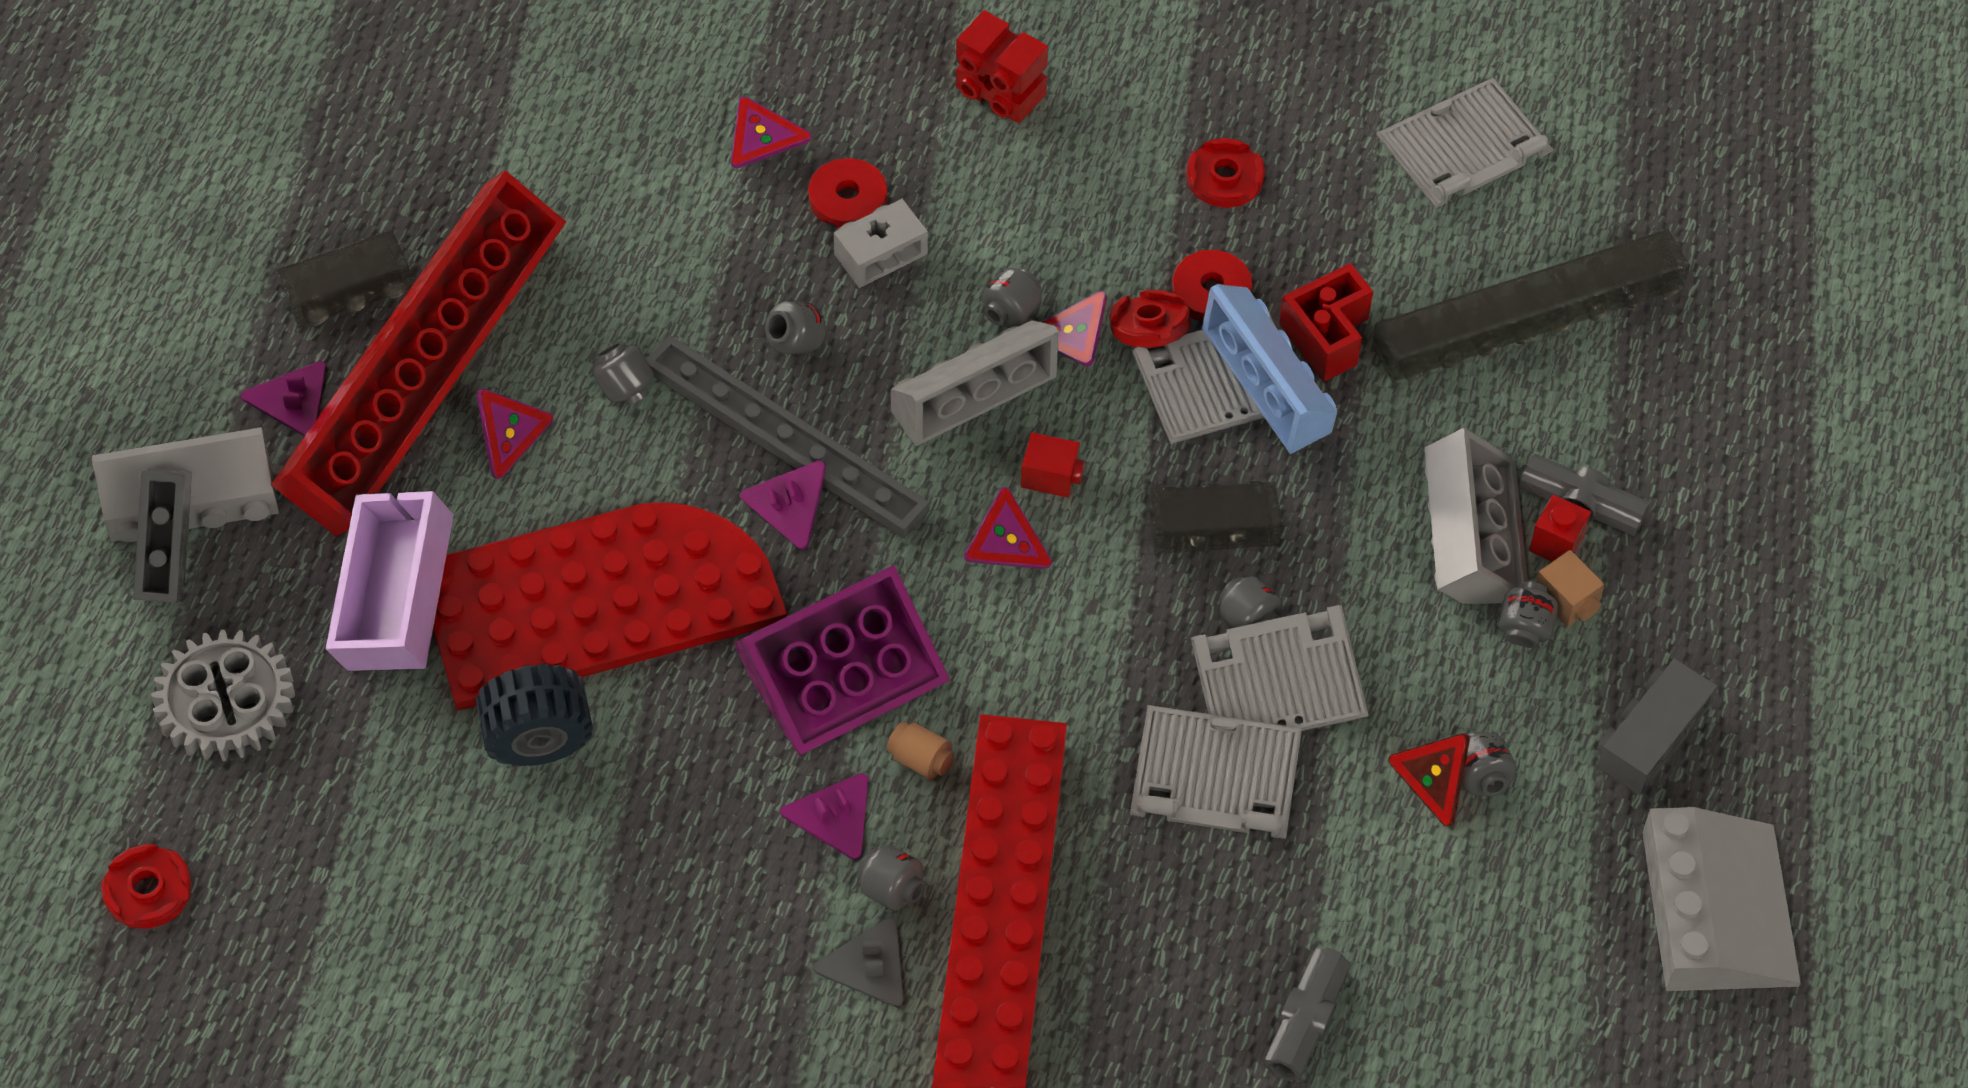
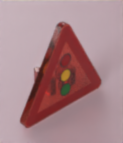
(1435, 773)

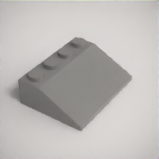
(1718, 901)

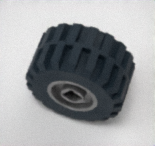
(534, 715)

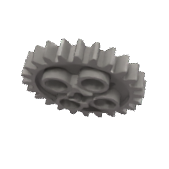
(184, 706)

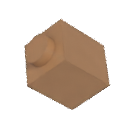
(1573, 587)

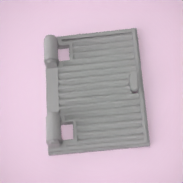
(1465, 141)
(1195, 389)
(1283, 672)
(1216, 771)

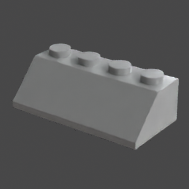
(976, 381)
(227, 482)
(1474, 519)

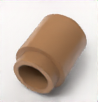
(920, 750)

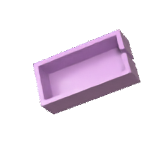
(390, 581)

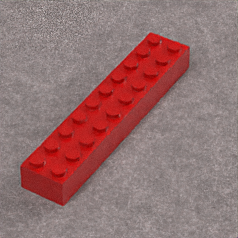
(419, 352)
(1001, 905)

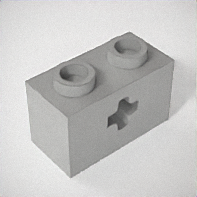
(880, 242)

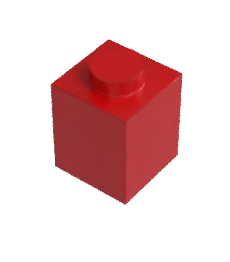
(1051, 465)
(1559, 529)

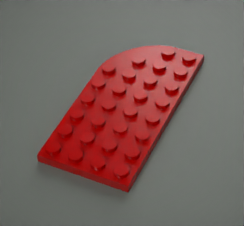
(600, 594)

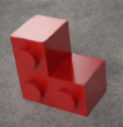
(1323, 320)

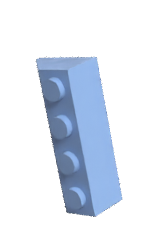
(1268, 367)

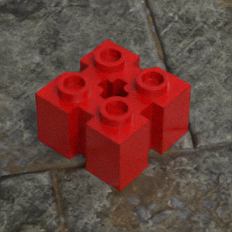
(1001, 67)

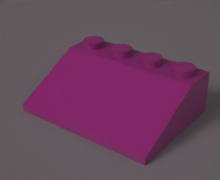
(842, 660)

